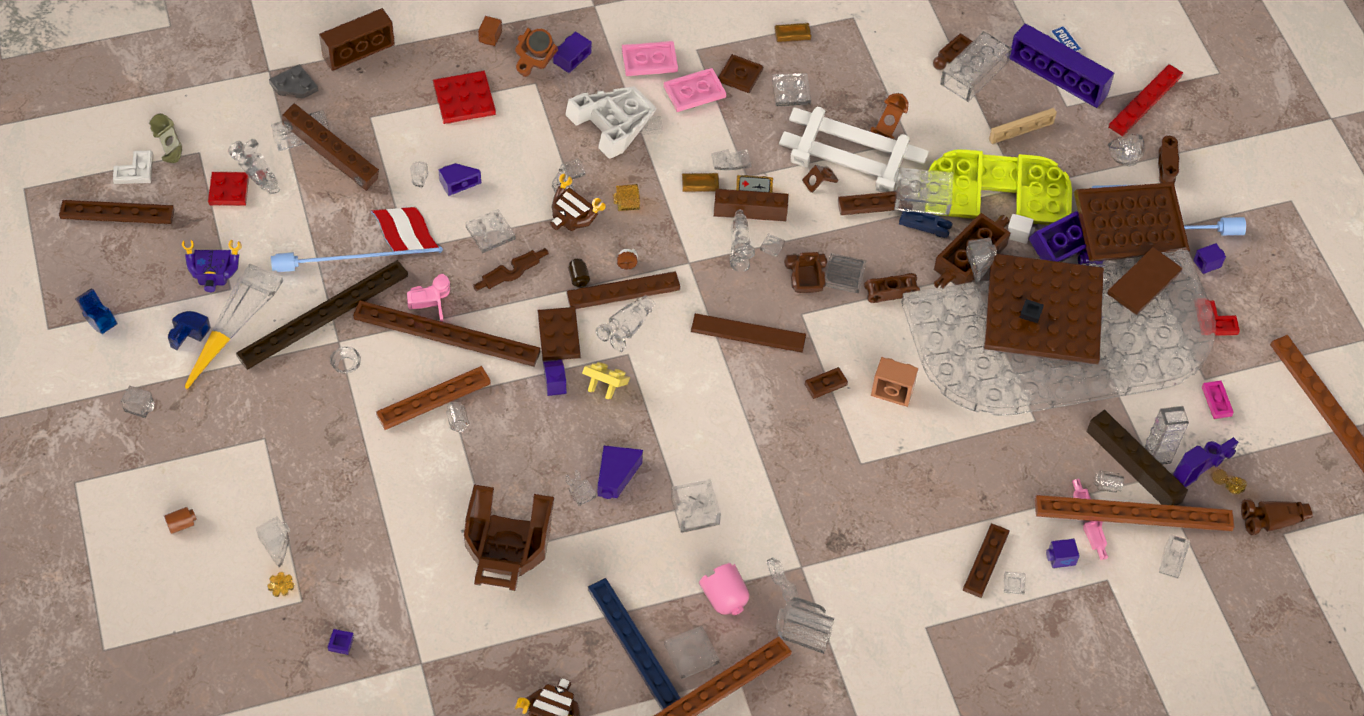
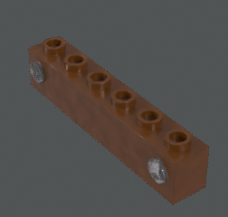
(330, 146)

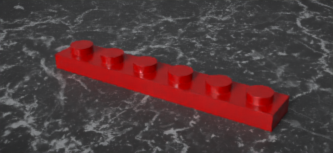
(1145, 100)

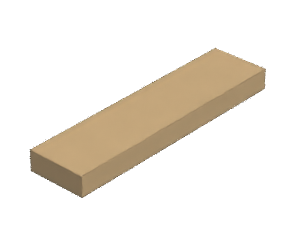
(1022, 126)

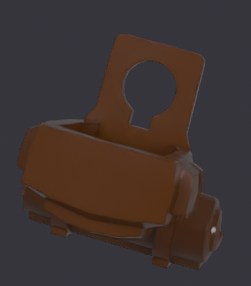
(807, 271)

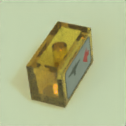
(754, 183)

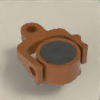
(540, 45)

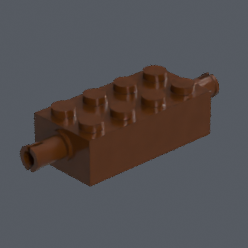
(953, 260)

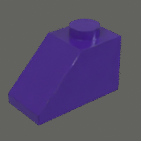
(458, 178)
(555, 377)

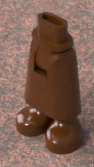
(1274, 514)

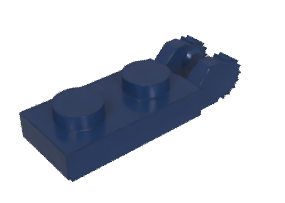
(926, 222)

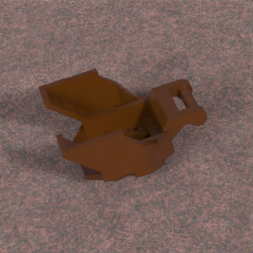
(505, 543)

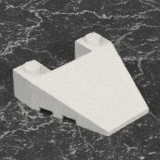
(615, 113)

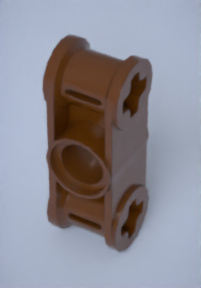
(1168, 160)
(890, 287)

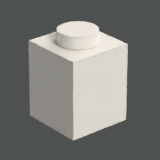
(1020, 228)

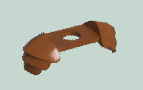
(896, 106)

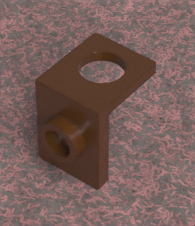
(821, 174)

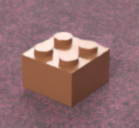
(894, 381)

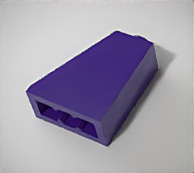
(617, 469)

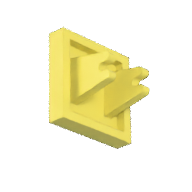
(601, 372)

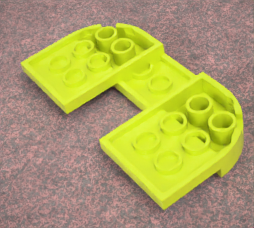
(1039, 184)

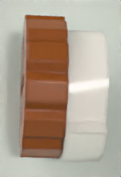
(627, 259)

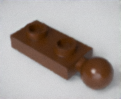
(951, 51)

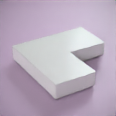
(138, 172)

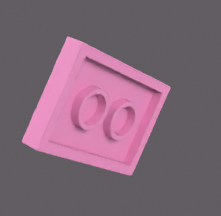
(649, 58)
(694, 89)

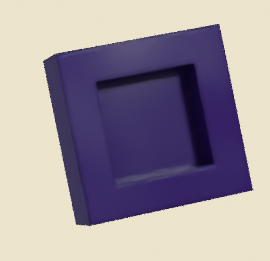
(340, 641)

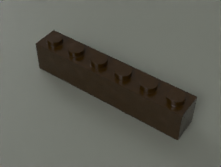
(1136, 460)

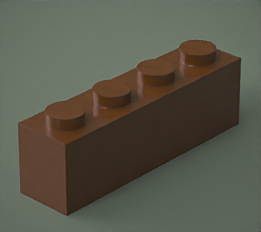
(752, 203)

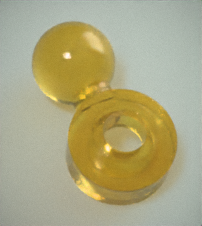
(1234, 484)

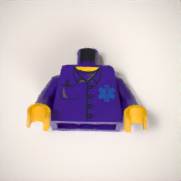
(212, 266)

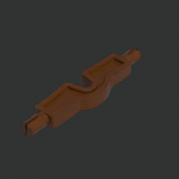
(502, 274)

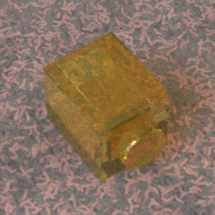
(627, 197)

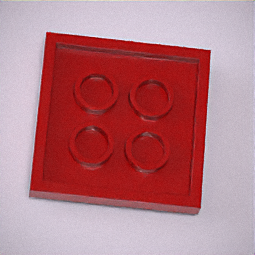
(464, 97)

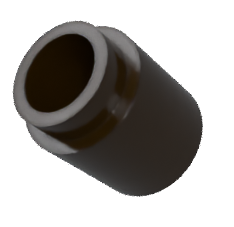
(578, 273)

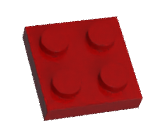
(228, 188)

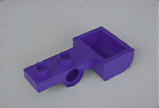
(1201, 459)

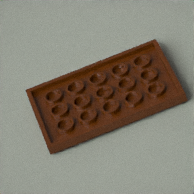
(1130, 220)

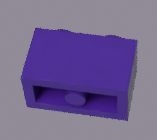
(572, 52)

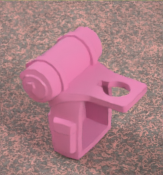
(429, 296)

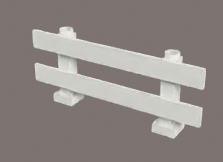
(815, 121)

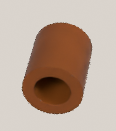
(180, 519)

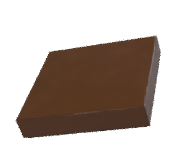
(740, 73)

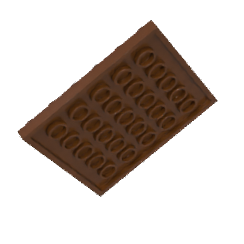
(1070, 314)

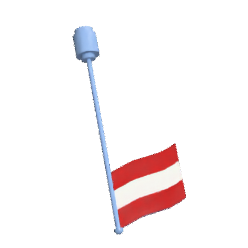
(401, 227)

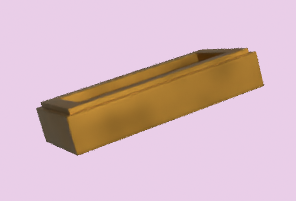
(792, 32)
(700, 182)

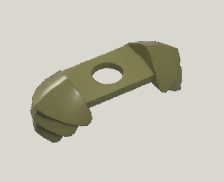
(164, 128)

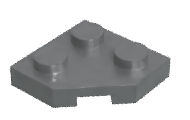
(294, 82)

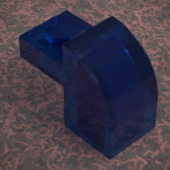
(95, 312)
(188, 325)

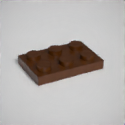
(559, 334)

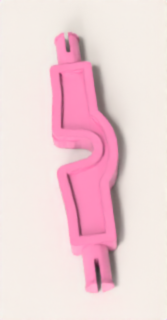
(1092, 528)

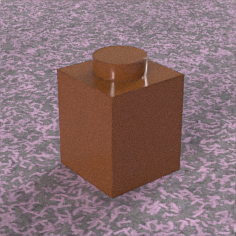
(490, 30)

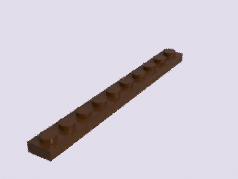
(447, 333)

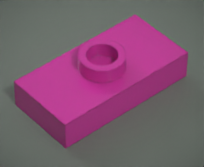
(1217, 399)

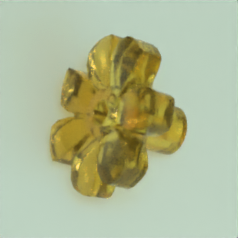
(280, 584)

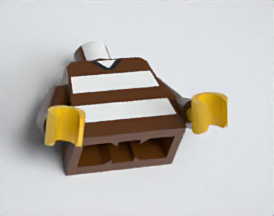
(571, 209)
(550, 701)

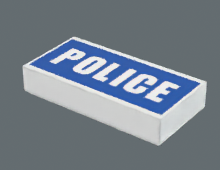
(1064, 36)

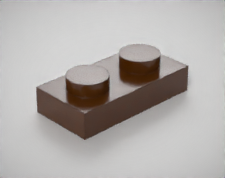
(826, 383)

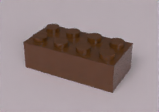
(357, 39)

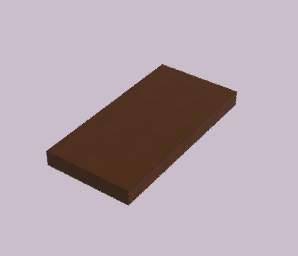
(1144, 281)

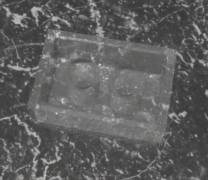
(923, 191)

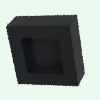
(1031, 311)

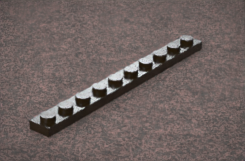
(321, 315)

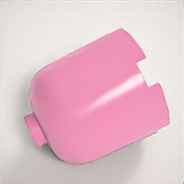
(725, 590)

